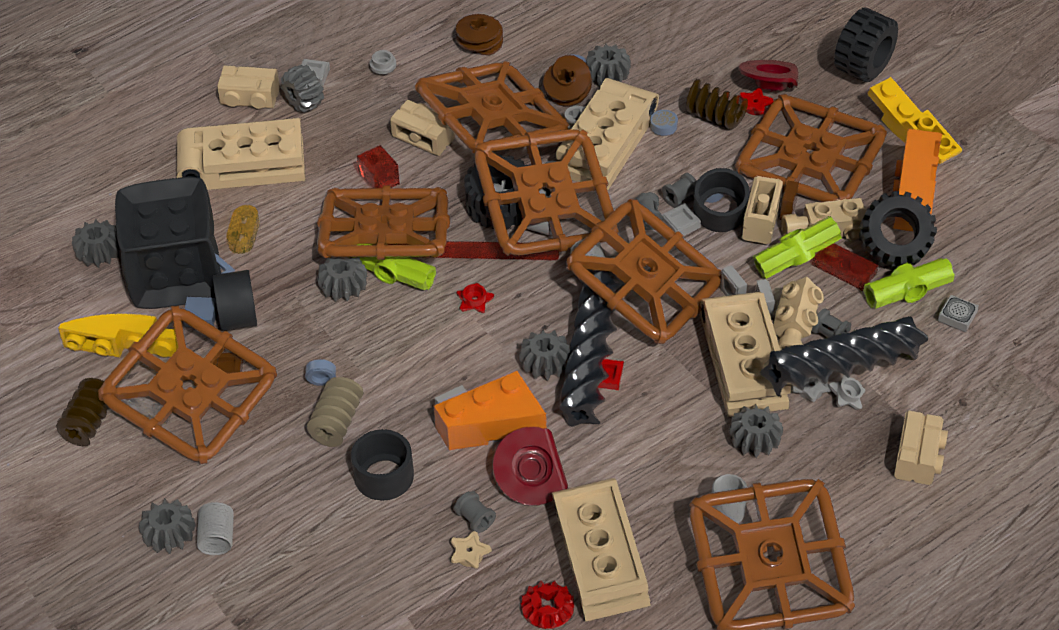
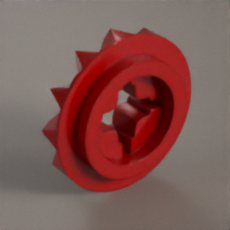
(547, 616)

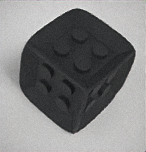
(166, 241)

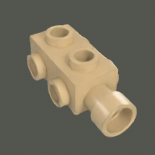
(845, 212)
(797, 312)

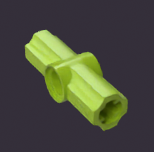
(797, 247)
(401, 269)
(908, 283)

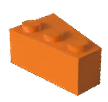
(917, 170)
(488, 413)

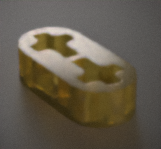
(248, 229)

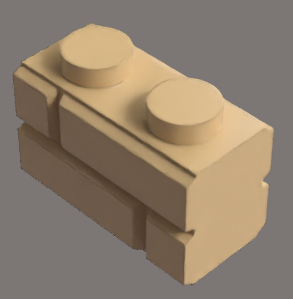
(248, 87)
(421, 128)
(762, 210)
(919, 448)

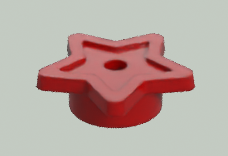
(756, 101)
(474, 291)

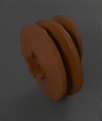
(480, 34)
(565, 69)

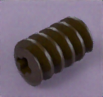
(716, 107)
(83, 413)

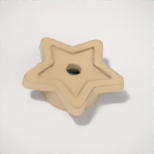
(466, 558)

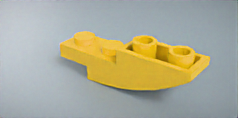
(903, 114)
(113, 333)

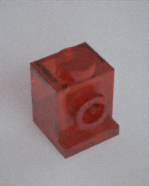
(378, 168)

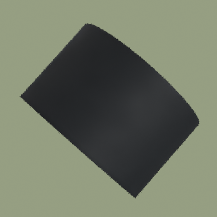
(725, 182)
(235, 300)
(377, 447)

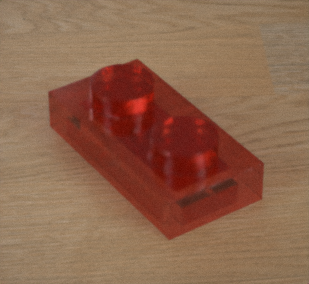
(845, 265)

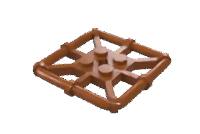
(489, 103)
(827, 148)
(530, 180)
(384, 223)
(649, 285)
(189, 402)
(759, 572)

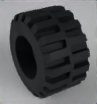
(866, 44)
(474, 196)
(908, 209)

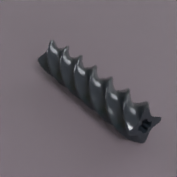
(587, 352)
(843, 353)

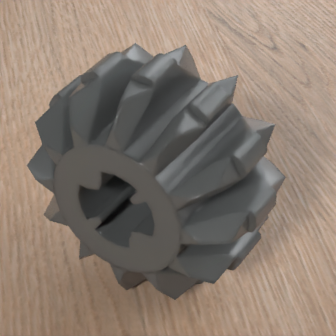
(608, 63)
(302, 88)
(96, 243)
(342, 277)
(544, 354)
(756, 430)
(167, 526)

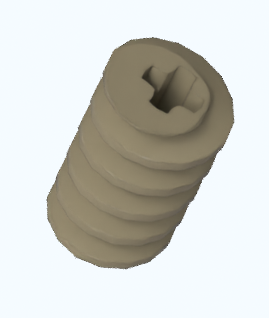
(334, 411)

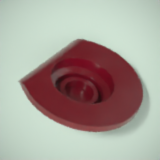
(771, 74)
(529, 466)

